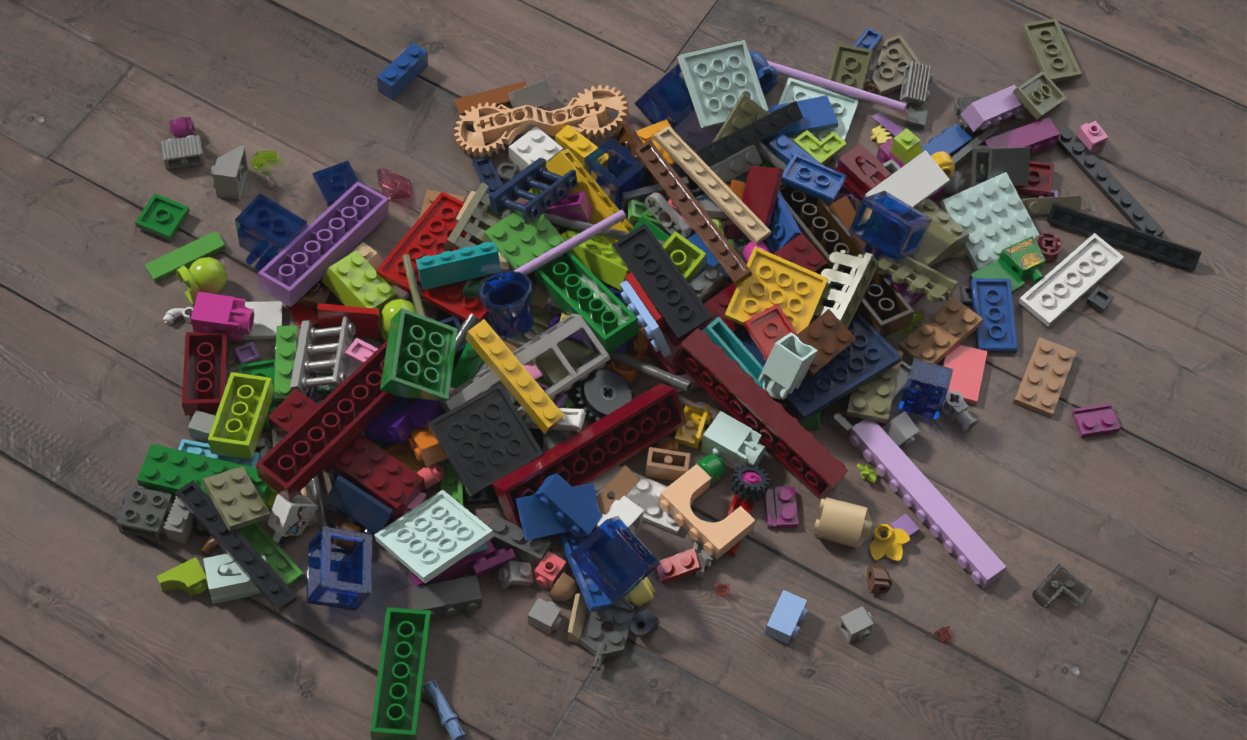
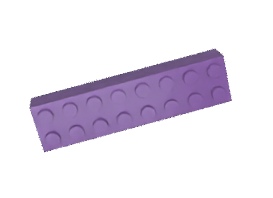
(323, 244)

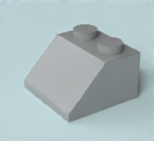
(230, 173)

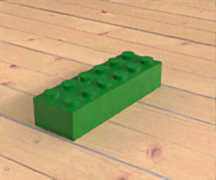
(583, 294)
(172, 469)
(401, 674)

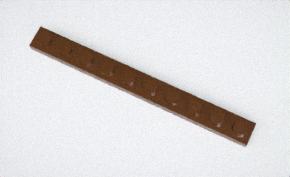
(693, 213)

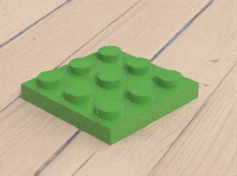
(523, 242)

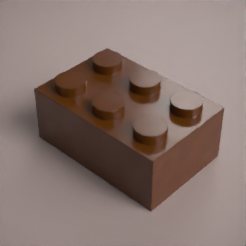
(828, 337)

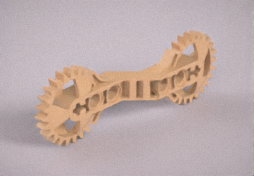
(503, 124)

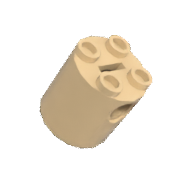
(843, 522)

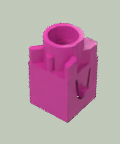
(222, 313)

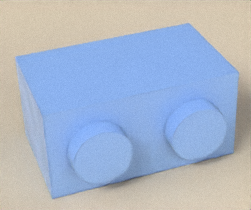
(786, 617)

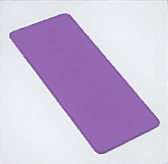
(887, 123)

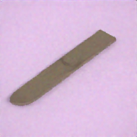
(1043, 205)

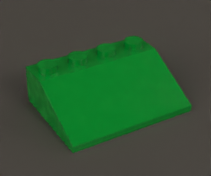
(418, 357)

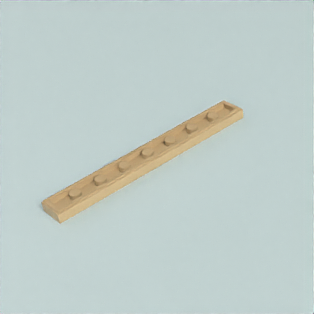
(712, 185)

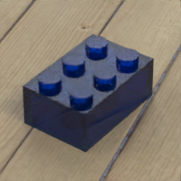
(925, 389)

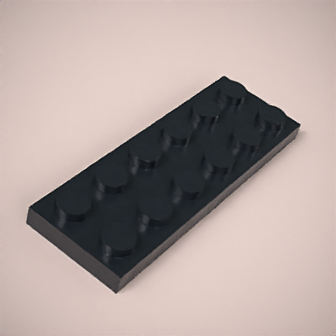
(662, 282)

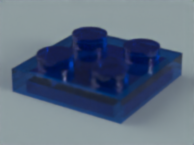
(334, 181)

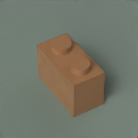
(666, 464)

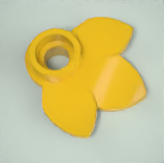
(889, 546)

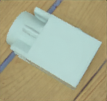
(786, 366)
(732, 442)
(227, 580)

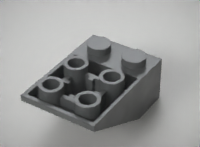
(996, 160)

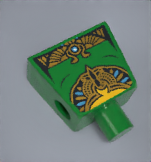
(1025, 259)

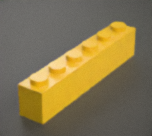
(598, 199)
(514, 376)

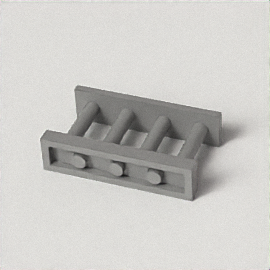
(306, 350)

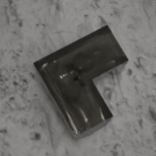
(1061, 582)

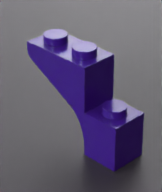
(398, 425)

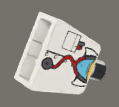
(290, 517)

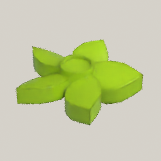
(867, 472)

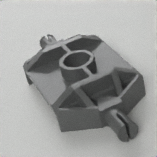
(612, 643)

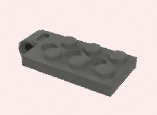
(642, 193)

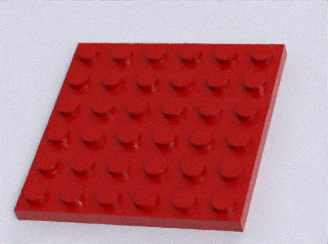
(428, 239)

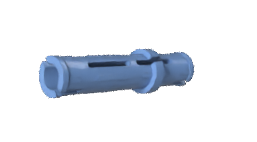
(448, 718)

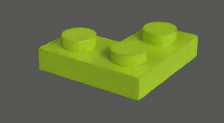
(821, 150)

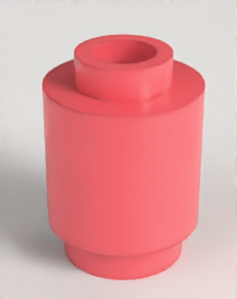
(432, 475)

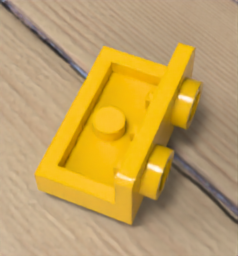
(693, 431)

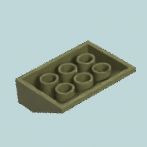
(943, 236)

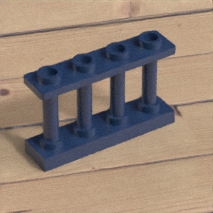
(528, 179)

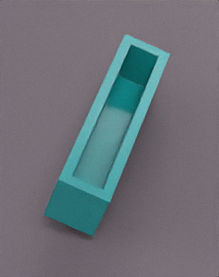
(458, 265)
(734, 349)

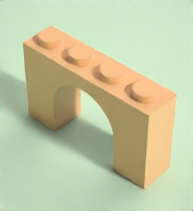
(714, 537)

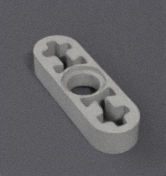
(662, 204)

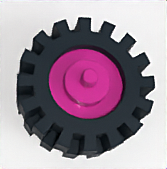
(750, 482)

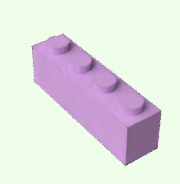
(992, 109)

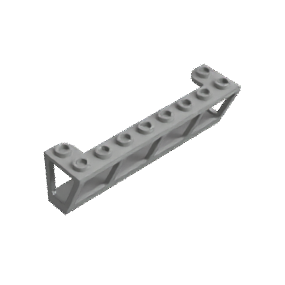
(531, 350)

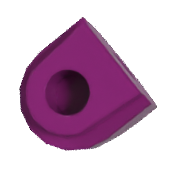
(182, 127)

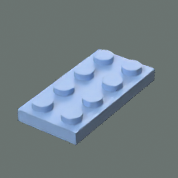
(645, 319)

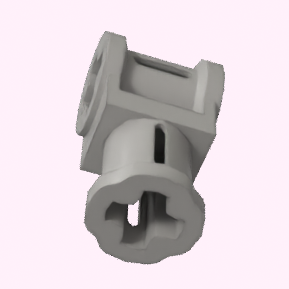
(958, 410)

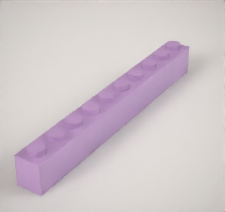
(927, 503)

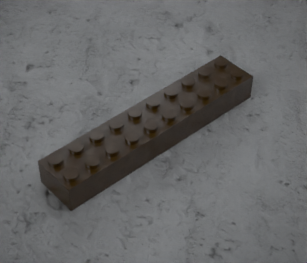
(882, 302)

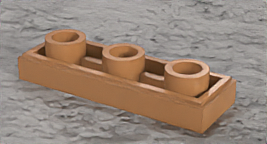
(621, 485)

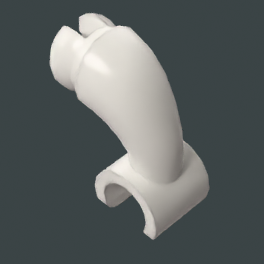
(173, 314)

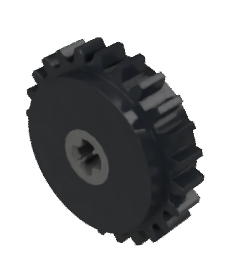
(601, 393)

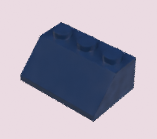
(358, 507)

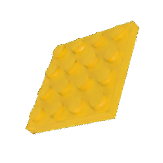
(775, 283)

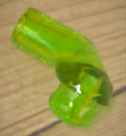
(262, 156)
(917, 316)

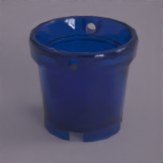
(508, 302)

